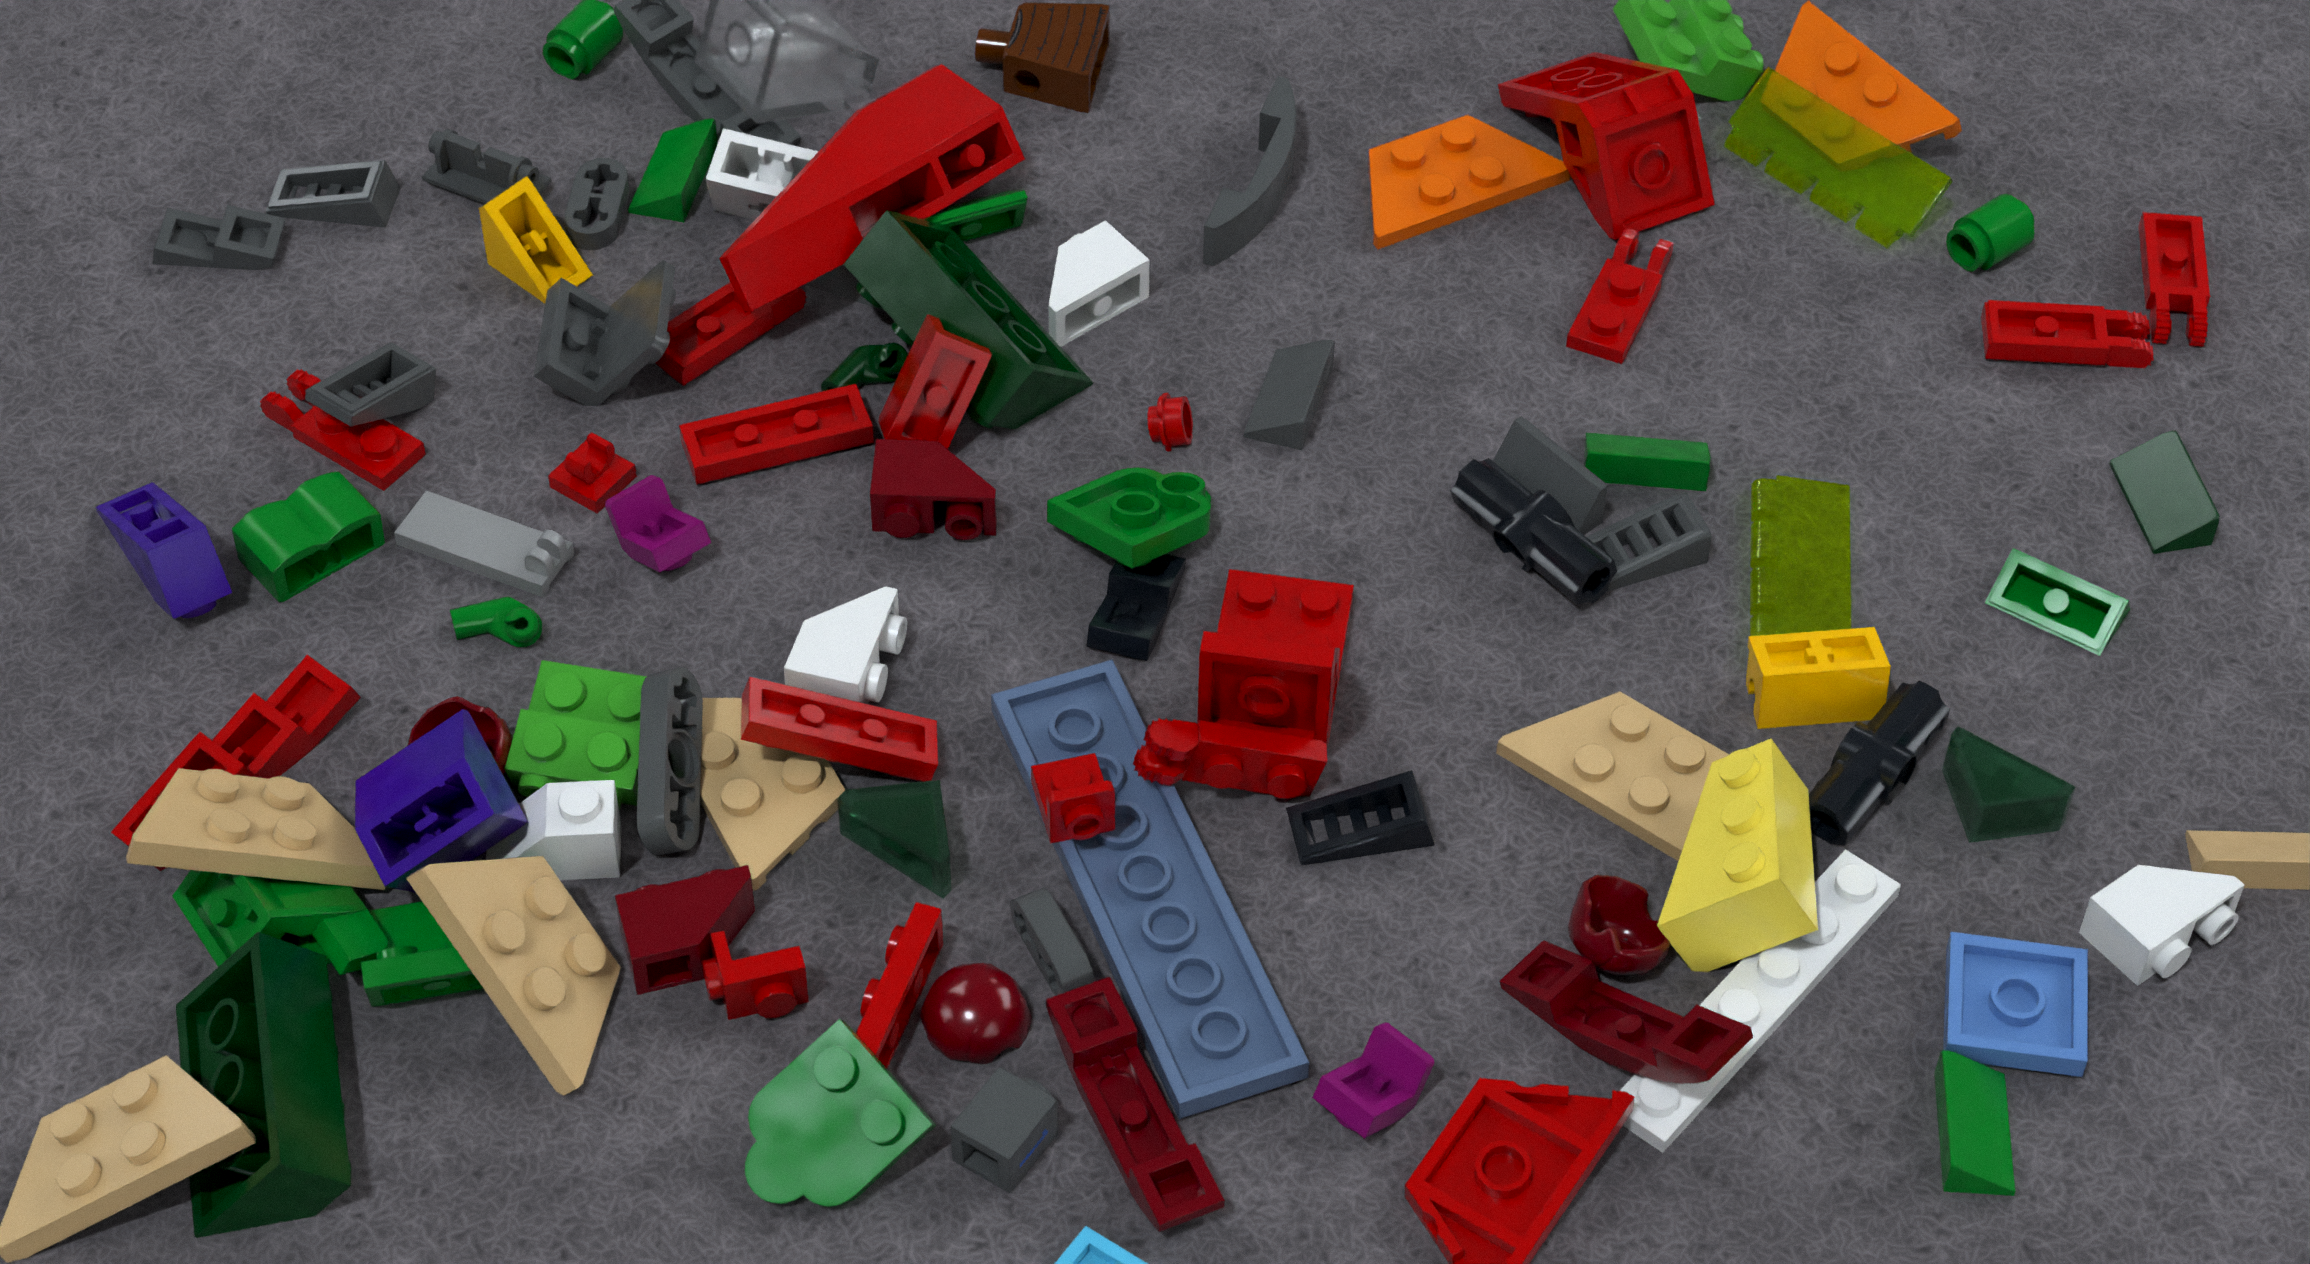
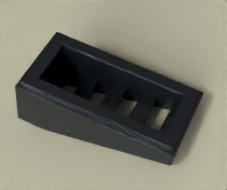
(1378, 796)

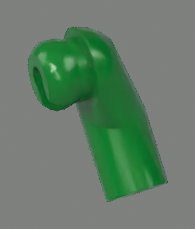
(499, 617)

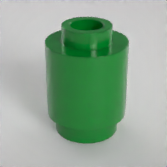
(582, 39)
(1991, 233)

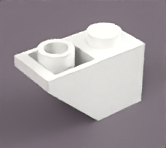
(841, 648)
(2150, 914)

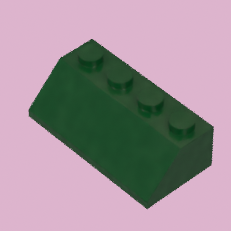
(927, 269)
(269, 1053)

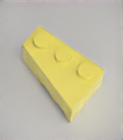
(1744, 863)

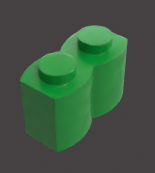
(307, 535)

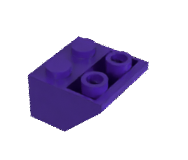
(434, 803)

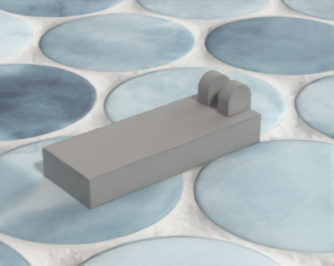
(484, 543)

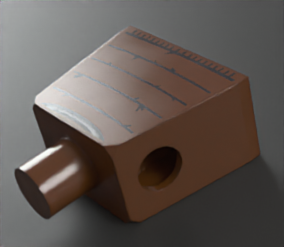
(1050, 52)

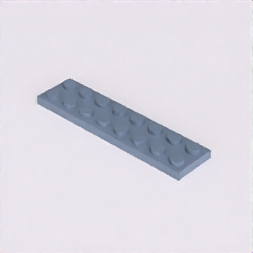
(1156, 902)

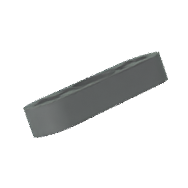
(666, 796)

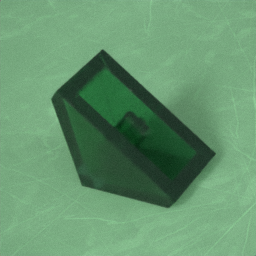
(2000, 792)
(901, 828)

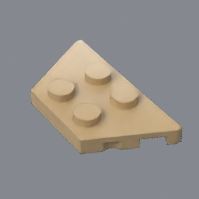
(1620, 765)
(760, 795)
(251, 829)
(528, 954)
(114, 1153)

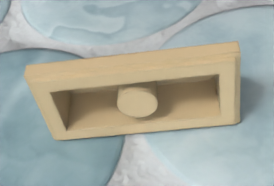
(2254, 858)

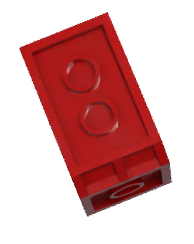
(1623, 136)
(1275, 654)

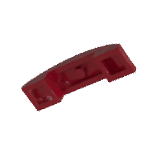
(1620, 1026)
(1128, 1107)

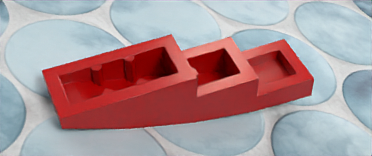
(261, 736)

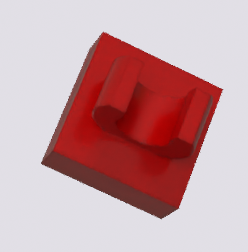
(592, 473)

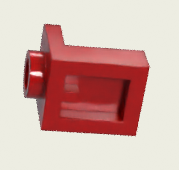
(1074, 798)

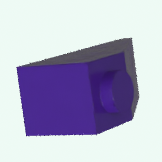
(167, 550)

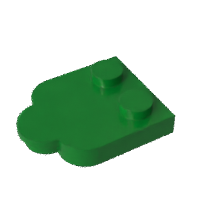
(1134, 513)
(830, 1124)

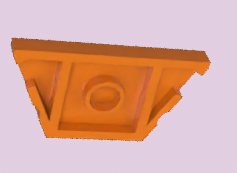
(1860, 82)
(1451, 176)

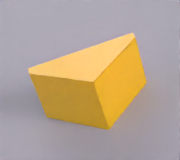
(528, 241)

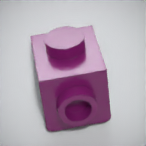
(652, 528)
(1377, 1085)

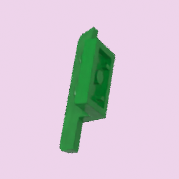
(233, 908)
(417, 960)

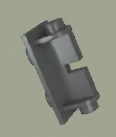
(474, 173)

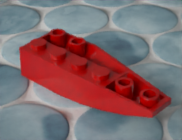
(896, 154)

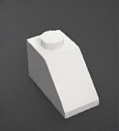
(1094, 281)
(572, 828)

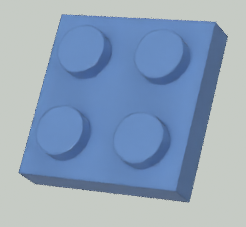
(2017, 1003)

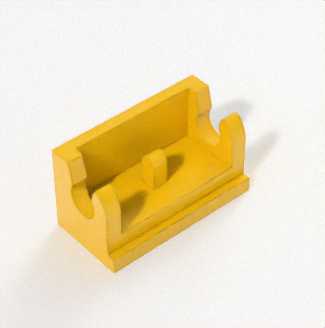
(1817, 677)

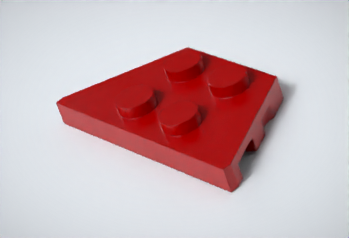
(1510, 1168)

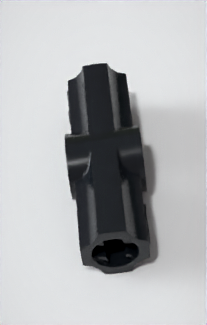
(1534, 530)
(1875, 760)

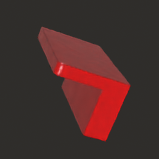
(933, 386)

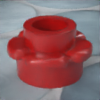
(1170, 421)

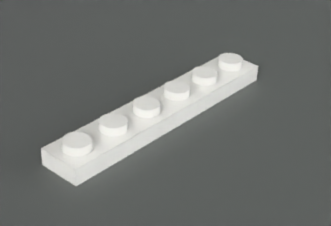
(1767, 990)

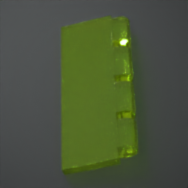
(1846, 157)
(1799, 556)

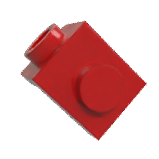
(755, 984)

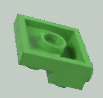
(1697, 40)
(578, 730)

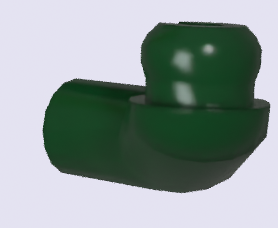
(868, 366)

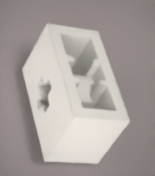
(751, 172)

